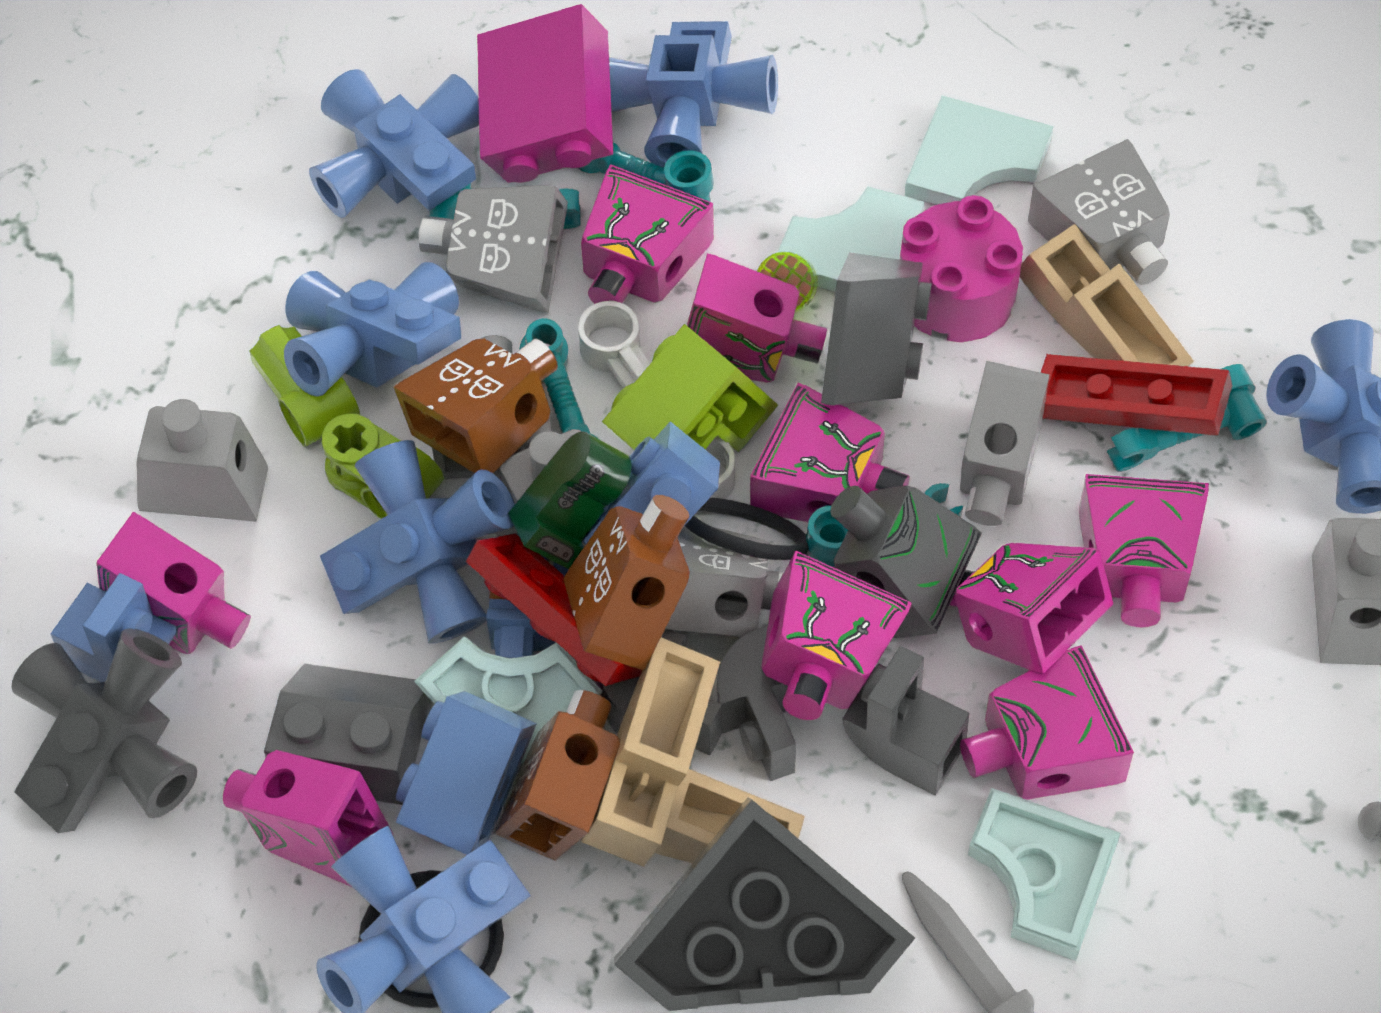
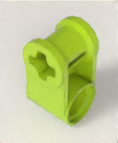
(351, 438)

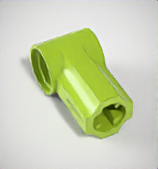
(303, 412)

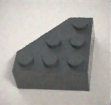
(760, 925)

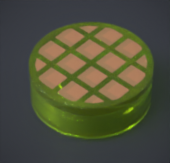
(793, 270)

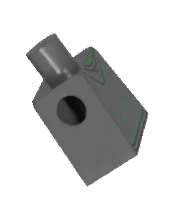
(906, 548)

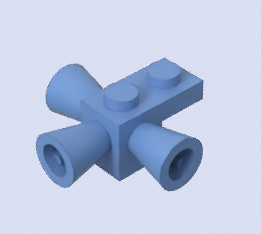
(688, 83)
(396, 143)
(369, 329)
(1337, 409)
(418, 542)
(420, 927)

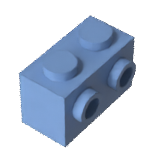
(668, 467)
(463, 771)

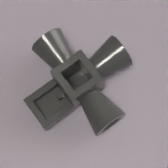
(101, 731)

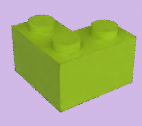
(695, 392)

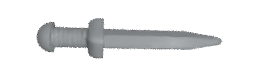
(965, 951)

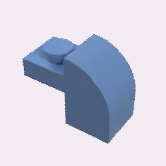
(97, 618)

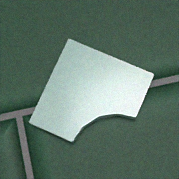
(975, 148)
(867, 228)
(523, 685)
(1048, 866)

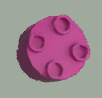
(972, 264)

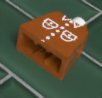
(479, 401)
(629, 581)
(562, 779)

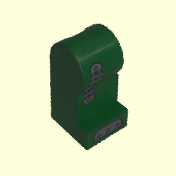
(570, 497)

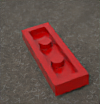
(1136, 394)
(541, 595)

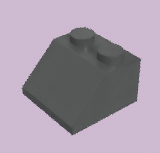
(874, 329)
(352, 722)

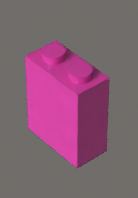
(544, 94)

